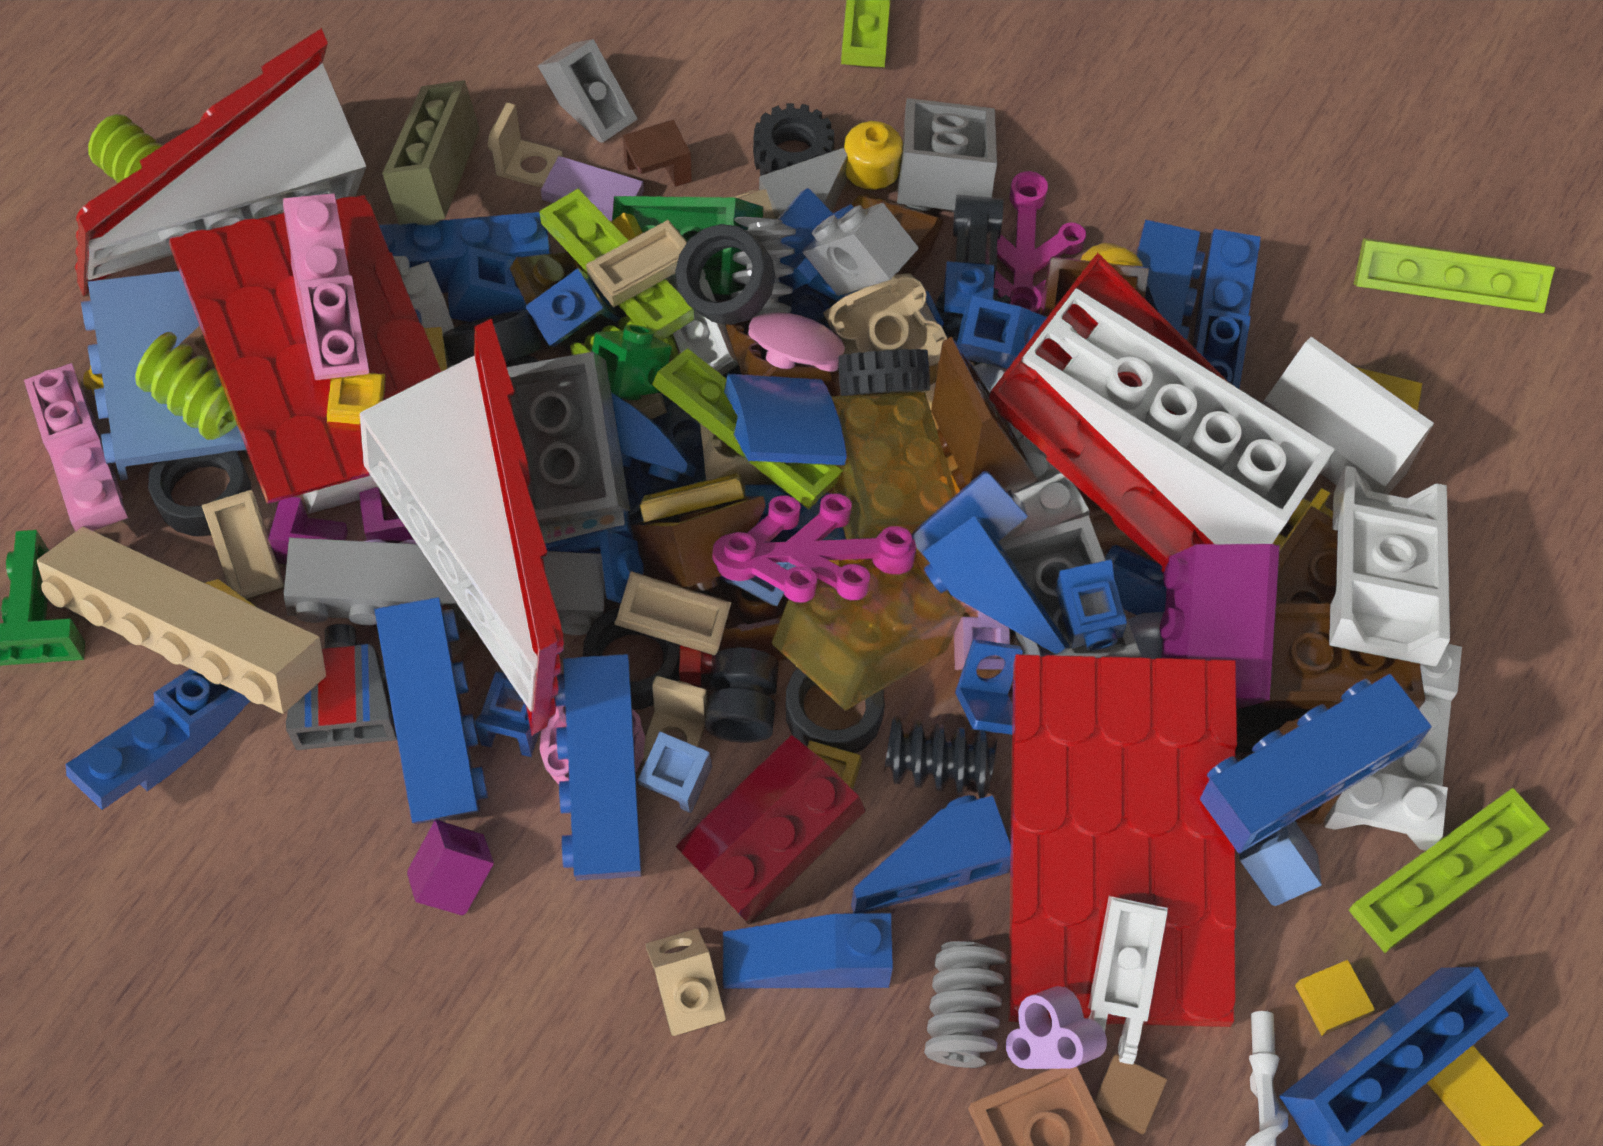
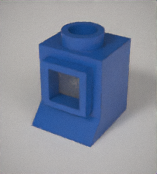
(1091, 605)
(505, 715)

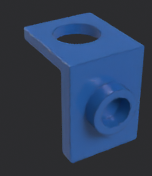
(965, 280)
(569, 307)
(618, 556)
(987, 699)

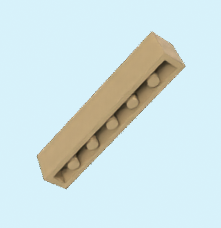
(183, 619)

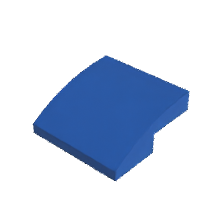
(785, 420)

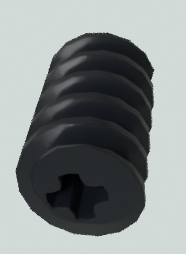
(940, 757)

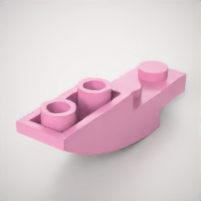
(324, 287)
(75, 449)

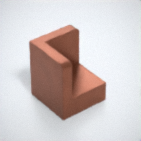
(659, 148)

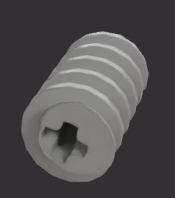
(769, 234)
(962, 1004)

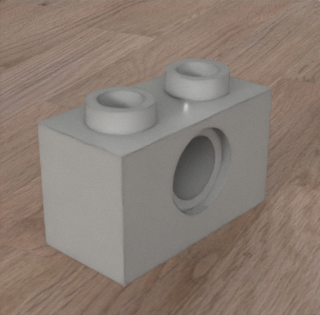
(859, 248)

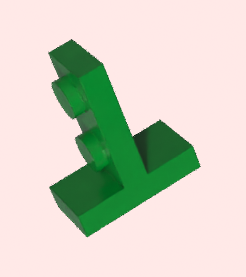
(25, 632)

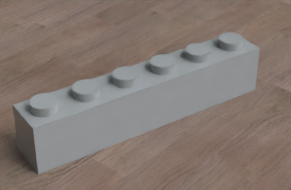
(359, 576)

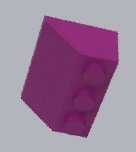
(1224, 610)

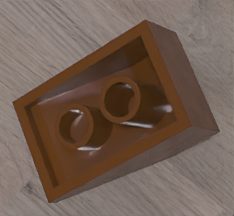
(973, 427)

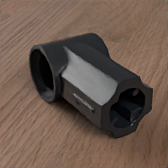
(977, 229)

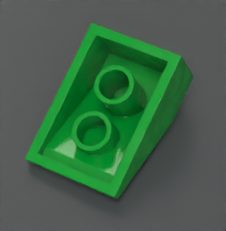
(689, 217)

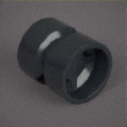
(740, 697)

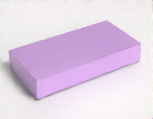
(595, 183)

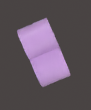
(1057, 1043)

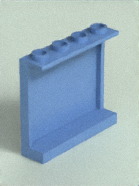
(127, 320)

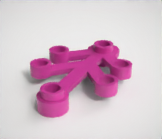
(1025, 259)
(750, 554)

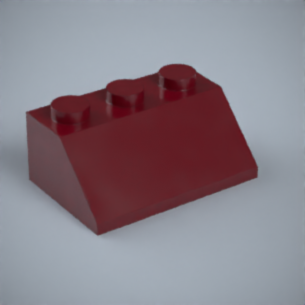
(771, 828)

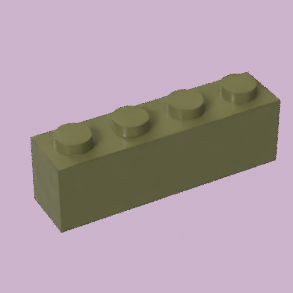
(431, 153)

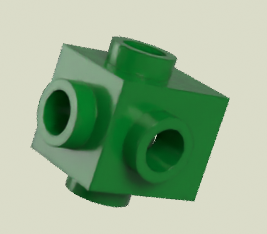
(632, 359)

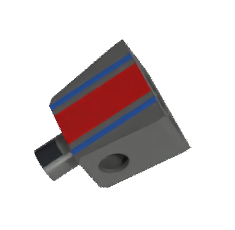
(348, 703)

